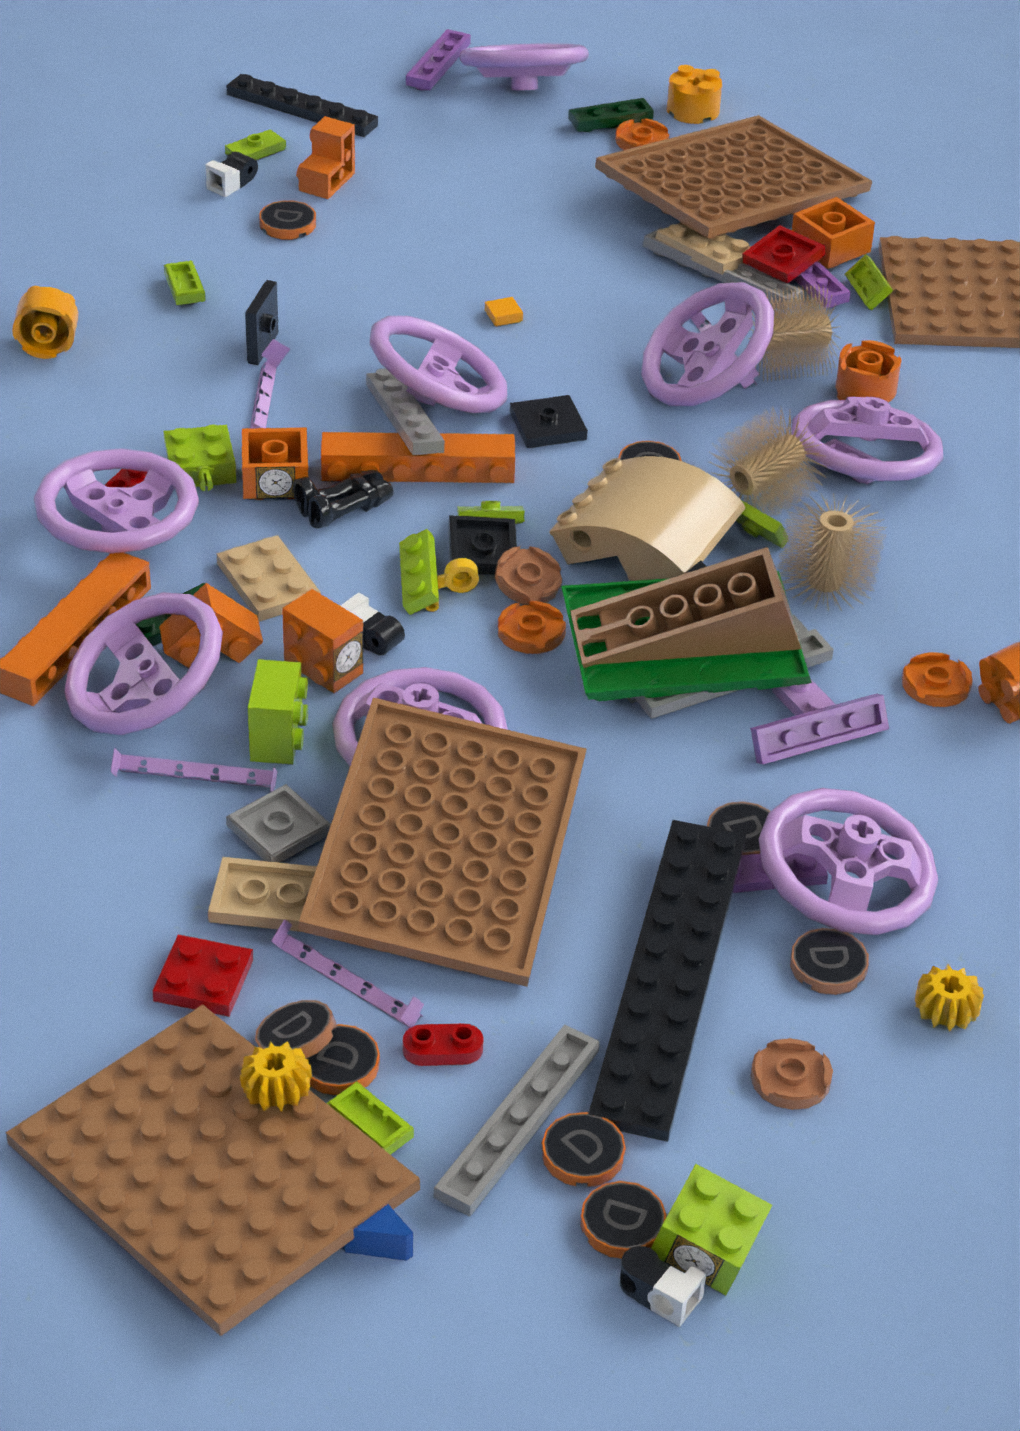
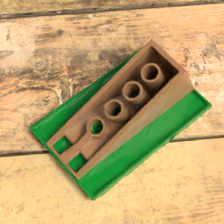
(687, 632)

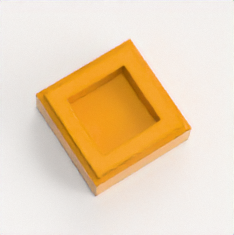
(503, 311)

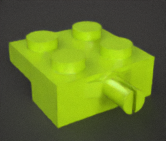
(203, 454)

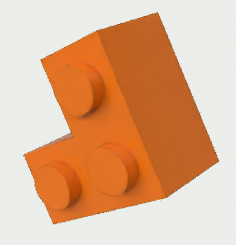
(331, 158)
(239, 627)

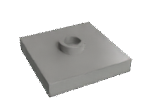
(278, 825)

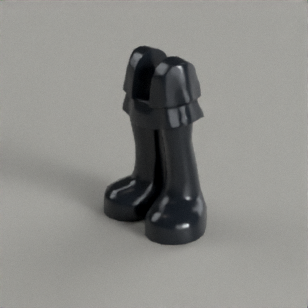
(328, 504)

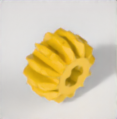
(949, 997)
(275, 1076)

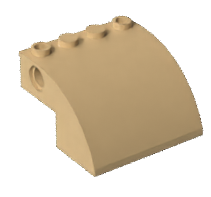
(650, 515)

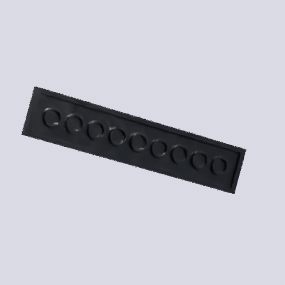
(668, 981)

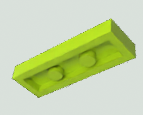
(418, 571)

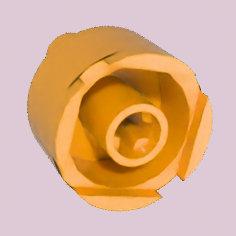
(694, 94)
(45, 322)

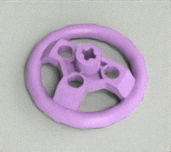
(524, 61)
(711, 352)
(436, 378)
(870, 420)
(123, 512)
(148, 681)
(416, 689)
(852, 848)

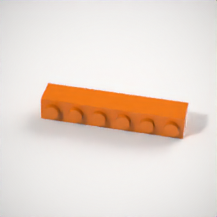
(465, 458)
(49, 647)

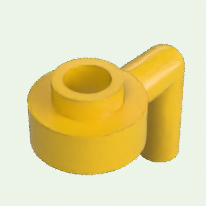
(459, 576)

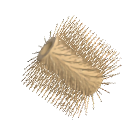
(799, 331)
(768, 464)
(831, 551)

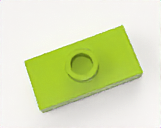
(258, 145)
(184, 282)
(868, 282)
(493, 510)
(759, 523)
(372, 1117)

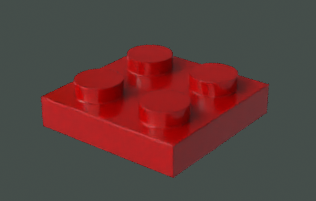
(783, 254)
(203, 974)

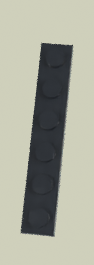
(299, 104)

